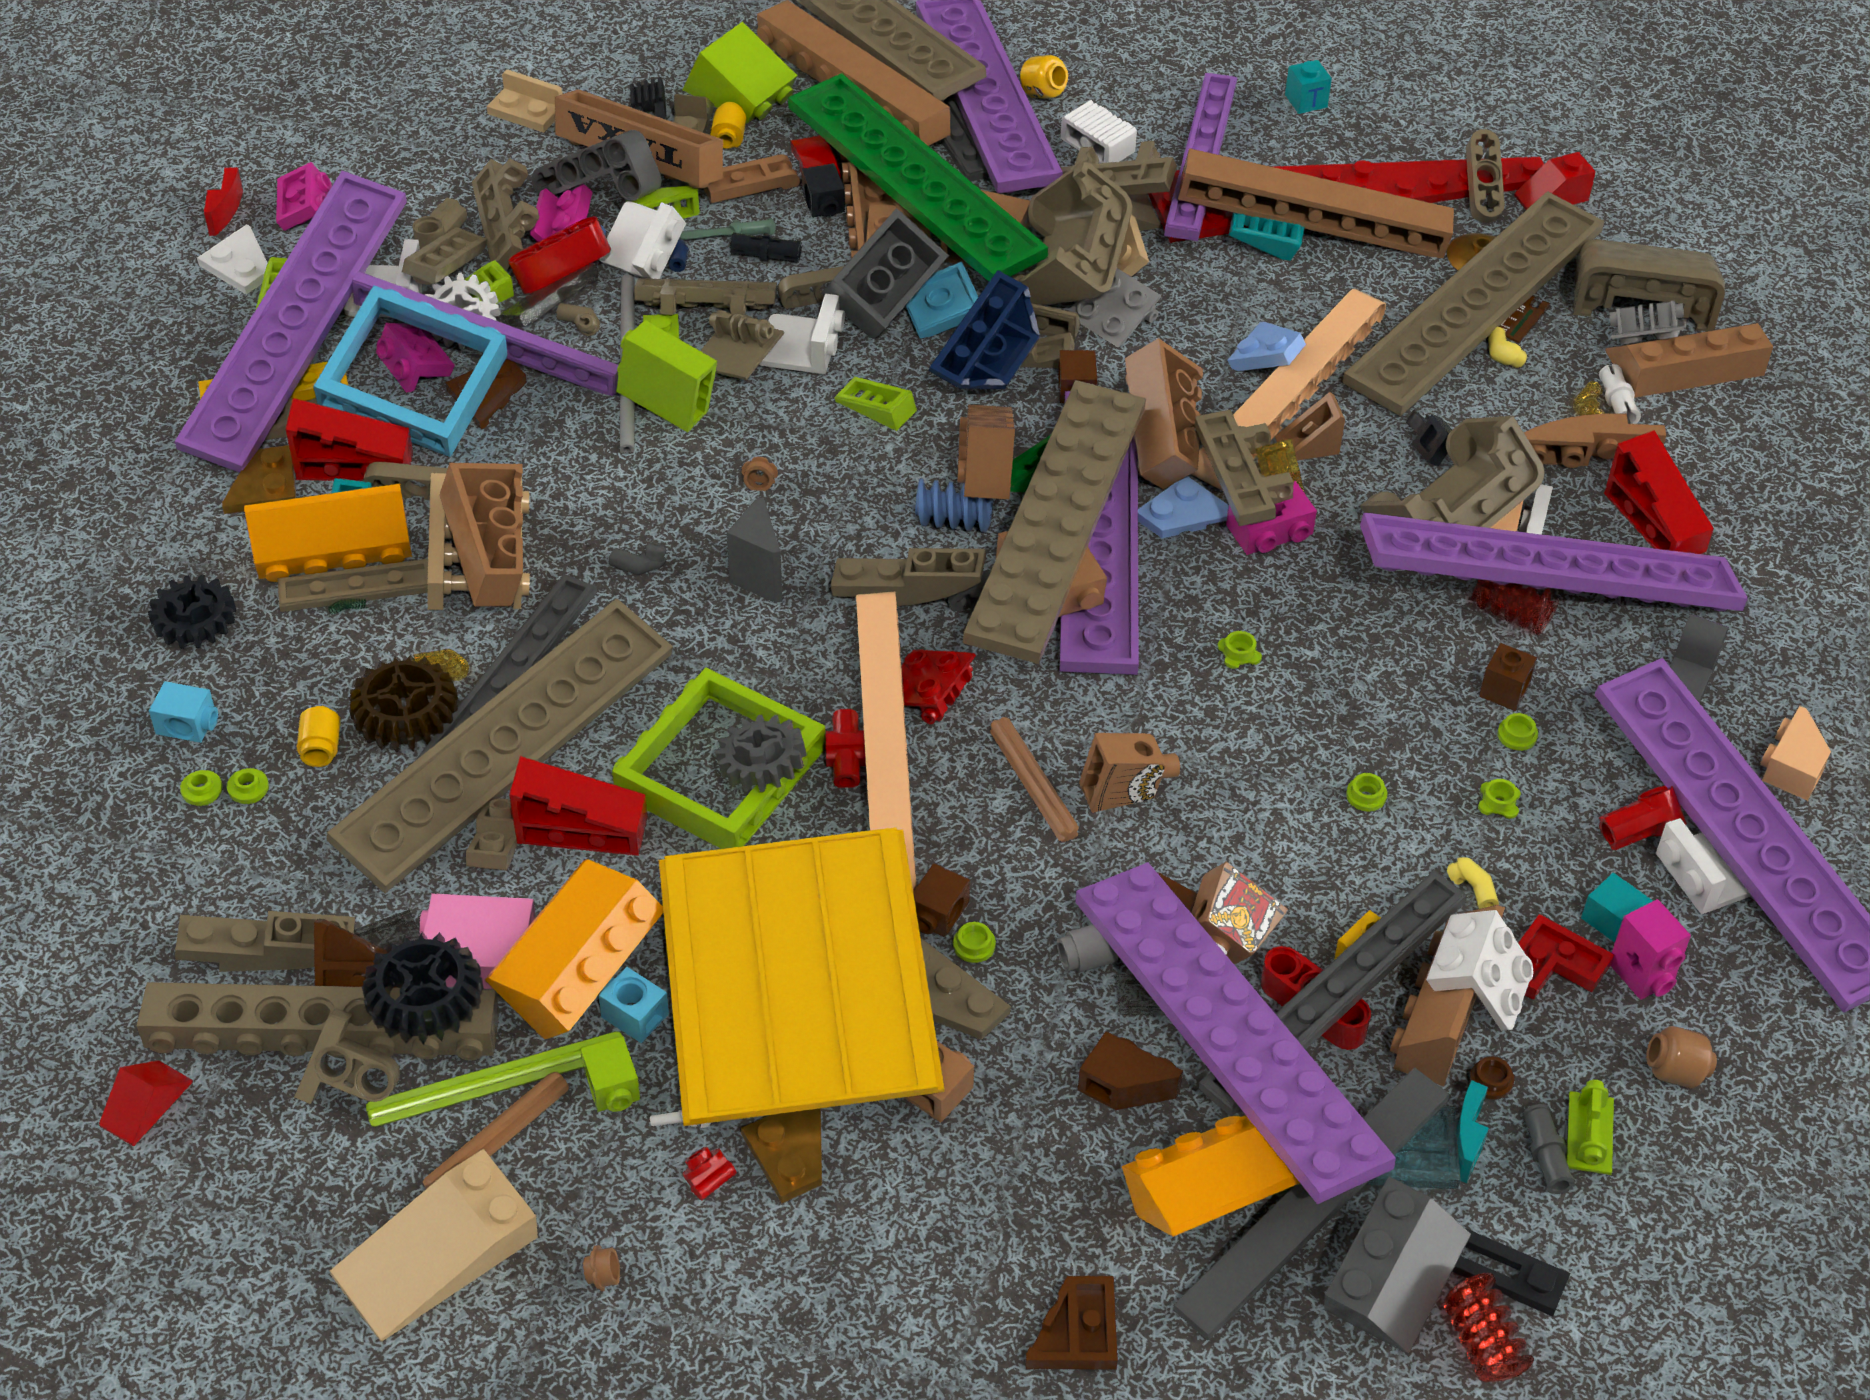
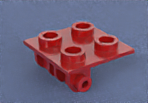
(935, 680)

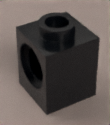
(823, 190)

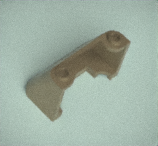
(1084, 231)
(1648, 273)
(1489, 477)

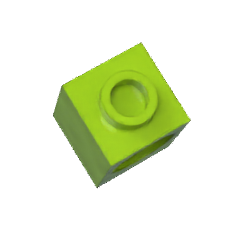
(610, 1075)

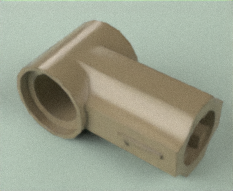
(440, 221)

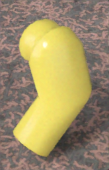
(1505, 351)
(1477, 877)

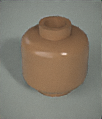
(1681, 1057)

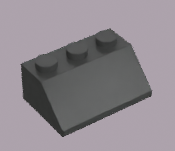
(1397, 1266)

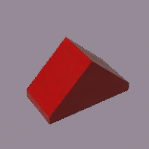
(140, 1098)

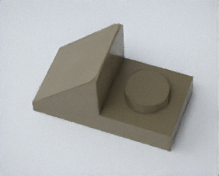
(693, 111)

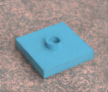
(942, 301)

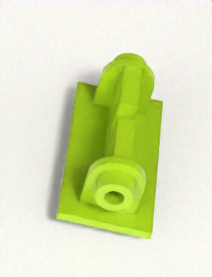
(1590, 1129)

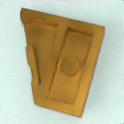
(263, 480)
(788, 1151)

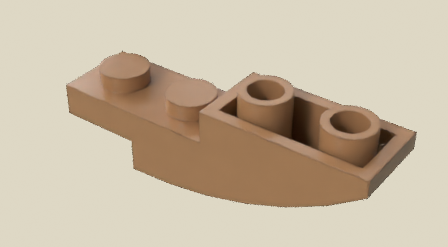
(1578, 438)

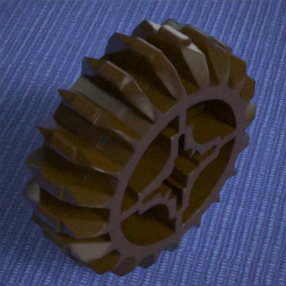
(378, 705)

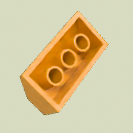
(328, 532)
(574, 947)
(1205, 1176)

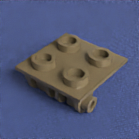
(739, 343)

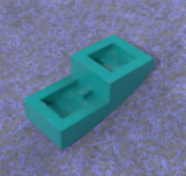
(1471, 1134)

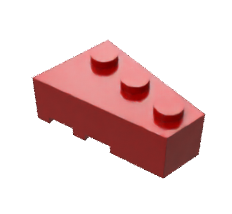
(341, 444)
(1656, 497)
(575, 810)

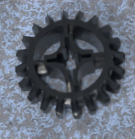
(424, 1001)

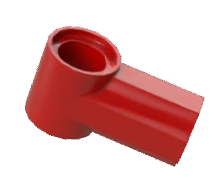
(1641, 818)

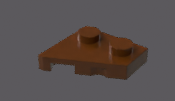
(506, 383)
(341, 956)
(1078, 1328)

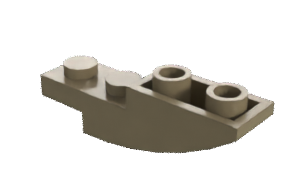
(920, 578)
(253, 945)

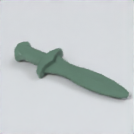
(749, 228)

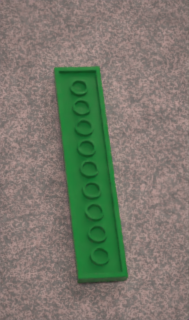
(918, 178)

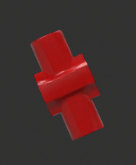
(845, 748)

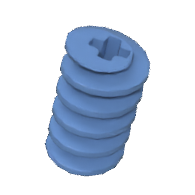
(952, 506)

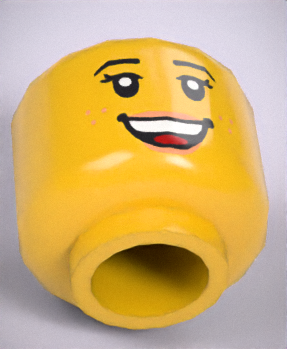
(1043, 76)

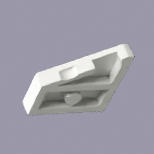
(236, 260)

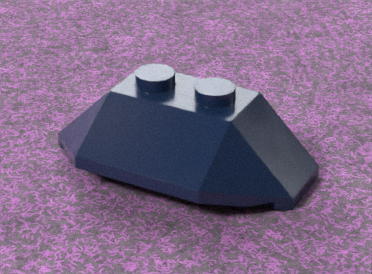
(990, 338)

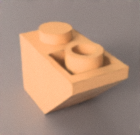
(1799, 756)

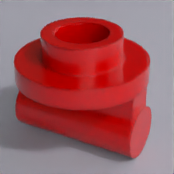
(707, 1171)

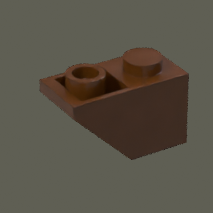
(1126, 1075)

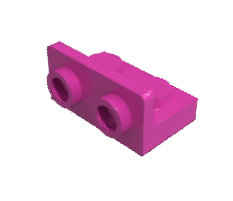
(300, 195)
(560, 212)
(412, 354)

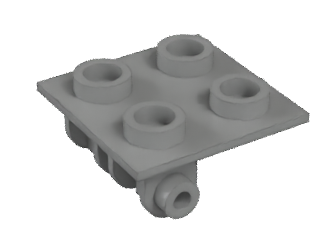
(1119, 309)
(1667, 324)

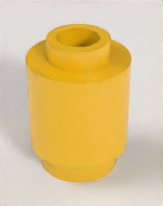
(729, 124)
(318, 736)

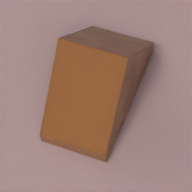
(1317, 430)

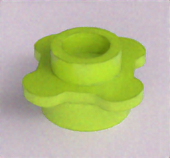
(1239, 641)
(1499, 789)

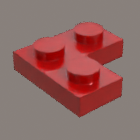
(1563, 952)

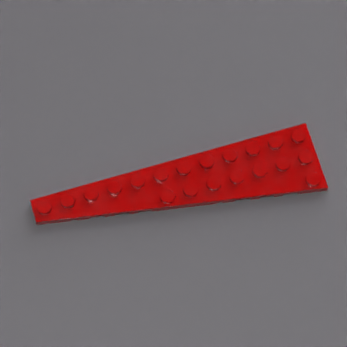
(1416, 180)

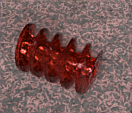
(1517, 603)
(1484, 1329)

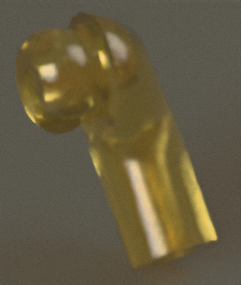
(1586, 401)
(449, 662)

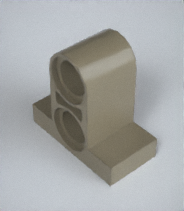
(358, 1061)

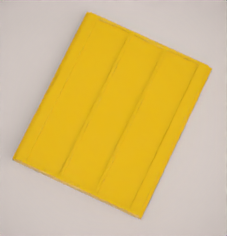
(797, 976)

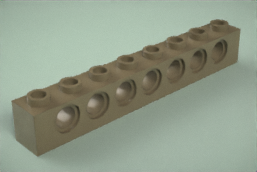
(201, 1014)

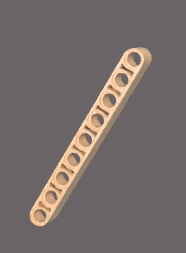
(1290, 384)
(884, 717)

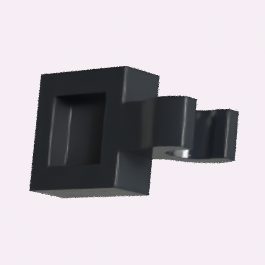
(1430, 437)

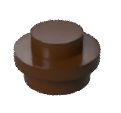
(1494, 1074)

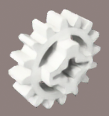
(457, 294)

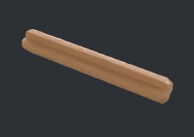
(1034, 779)
(506, 1124)

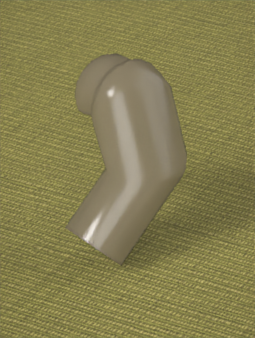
(582, 317)

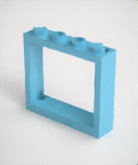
(423, 429)

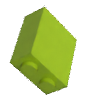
(665, 375)

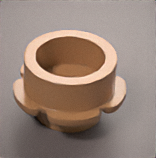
(751, 476)
(602, 1267)

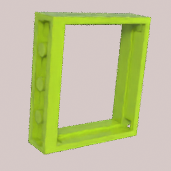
(688, 814)

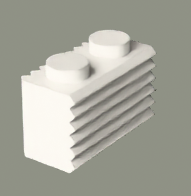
(1102, 130)

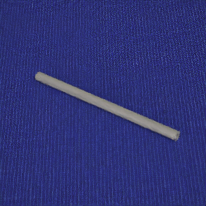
(627, 406)

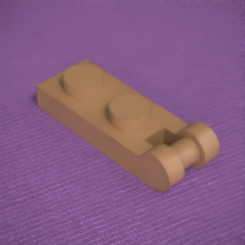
(753, 178)

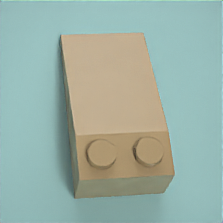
(436, 1245)

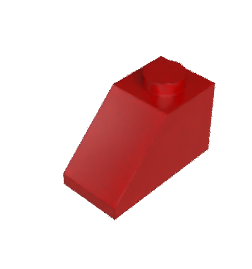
(1564, 176)

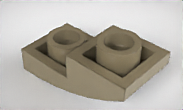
(494, 837)

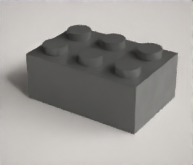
(885, 273)

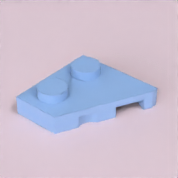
(1267, 347)
(1181, 509)

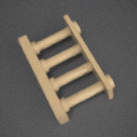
(443, 554)

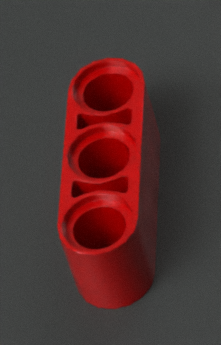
(559, 255)
(1298, 973)

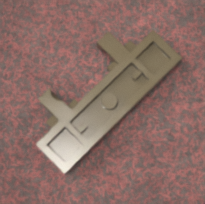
(1139, 176)
(499, 220)
(689, 293)
(1229, 452)

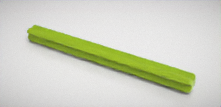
(480, 1082)

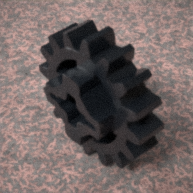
(192, 611)

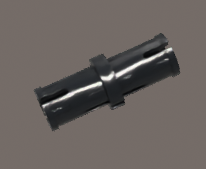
(765, 247)

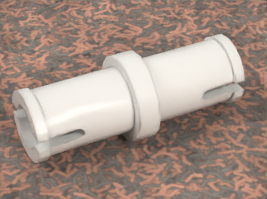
(1619, 393)

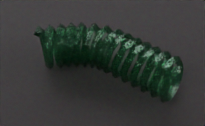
(346, 605)

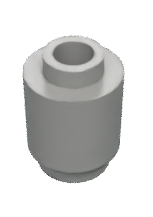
(1084, 949)

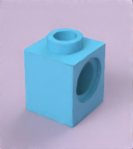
(183, 712)
(635, 1019)

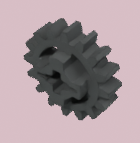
(760, 753)

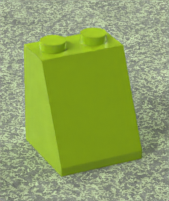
(742, 72)

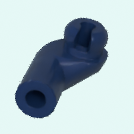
(679, 256)

